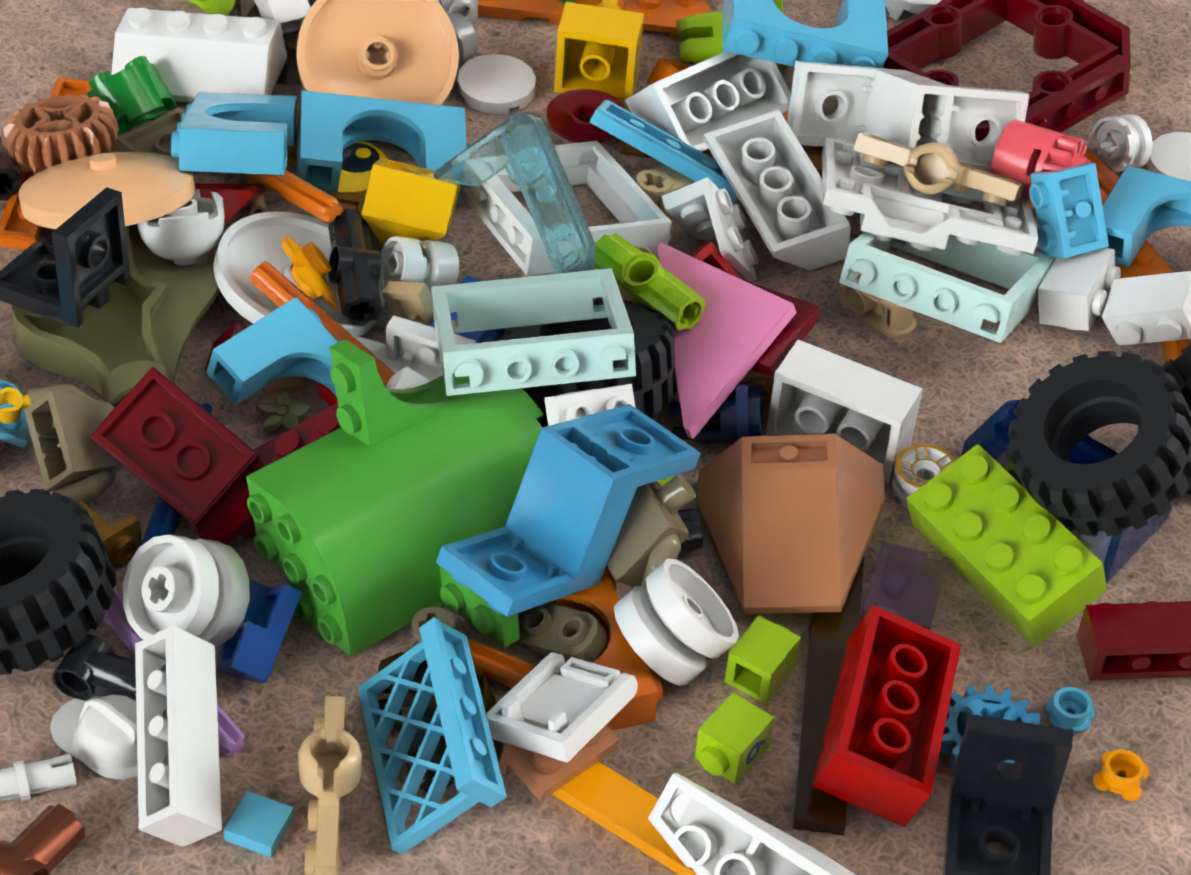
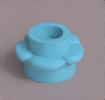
(1074, 701)

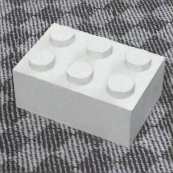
(838, 396)

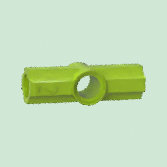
(649, 282)

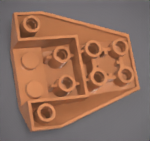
(791, 519)

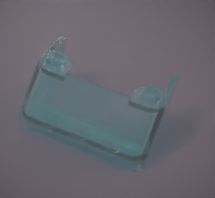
(531, 162)

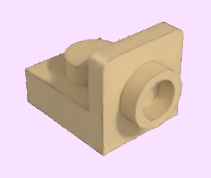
(409, 301)

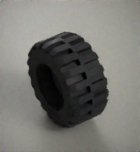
(654, 359)
(1081, 400)
(62, 582)

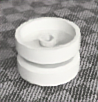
(186, 585)
(676, 622)

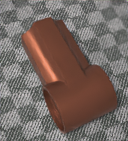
(42, 843)

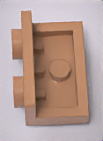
(545, 774)

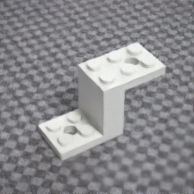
(899, 109)

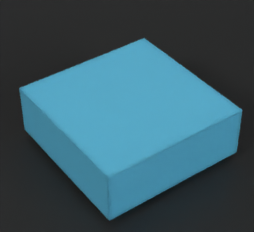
(259, 824)

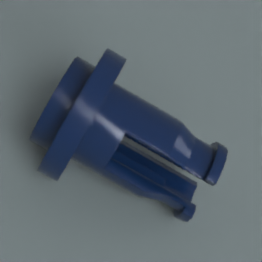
(739, 417)

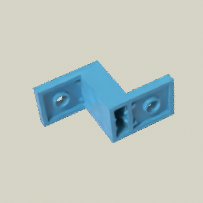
(567, 509)

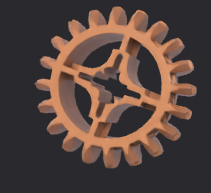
(59, 131)

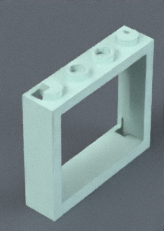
(944, 295)
(532, 359)

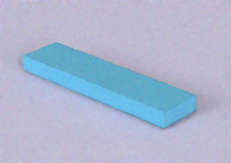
(659, 145)

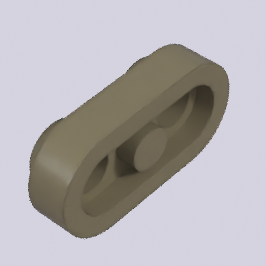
(562, 631)

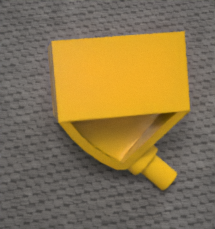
(598, 49)
(408, 202)

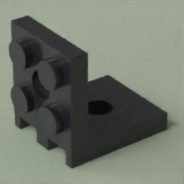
(75, 267)
(1004, 799)

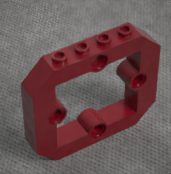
(1057, 30)

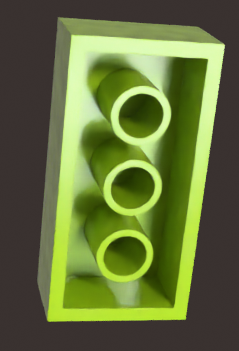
(1007, 545)

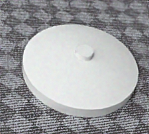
(259, 240)

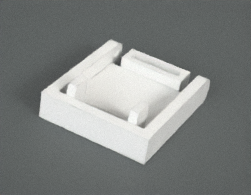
(560, 706)

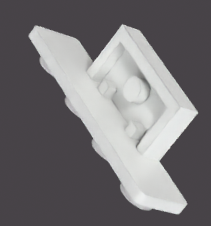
(410, 346)

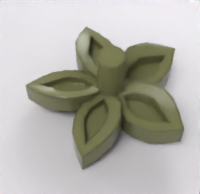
(284, 414)

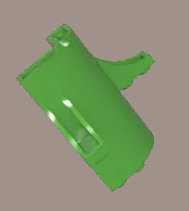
(378, 498)

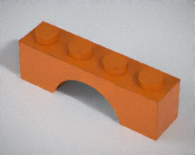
(618, 652)

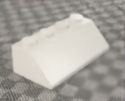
(203, 51)
(712, 97)
(780, 190)

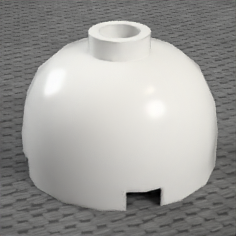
(186, 231)

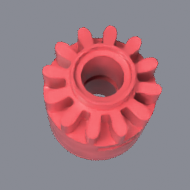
(1031, 149)

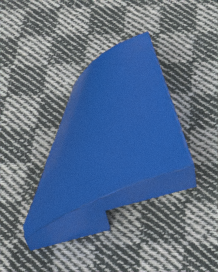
(258, 639)

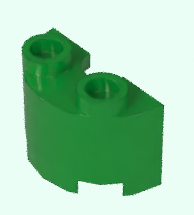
(133, 93)

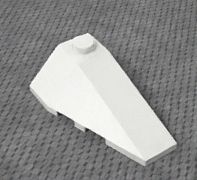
(727, 840)

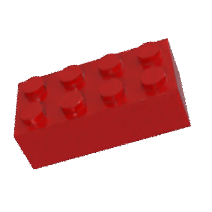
(888, 716)

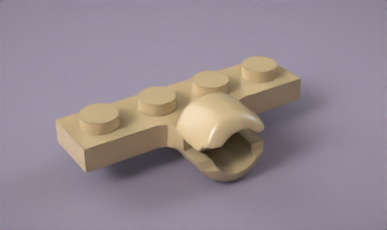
(936, 168)
(329, 770)

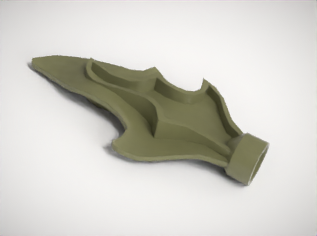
(130, 334)

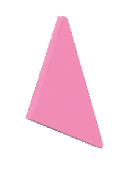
(728, 339)

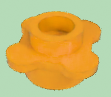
(1126, 764)

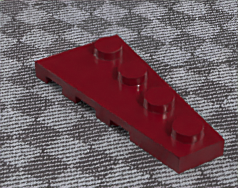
(232, 514)

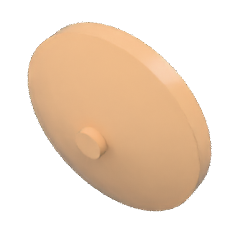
(378, 50)
(148, 185)

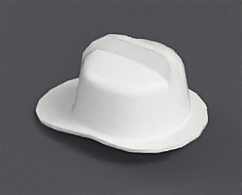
(99, 734)

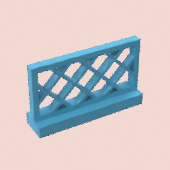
(458, 717)

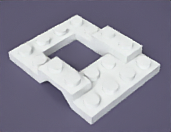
(898, 211)

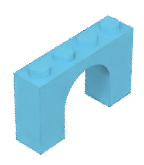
(767, 34)
(335, 121)
(236, 133)
(1142, 205)
(275, 347)

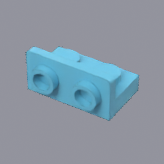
(1069, 210)

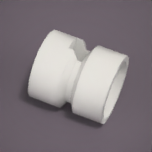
(419, 262)

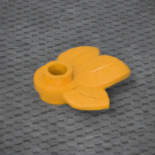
(310, 270)

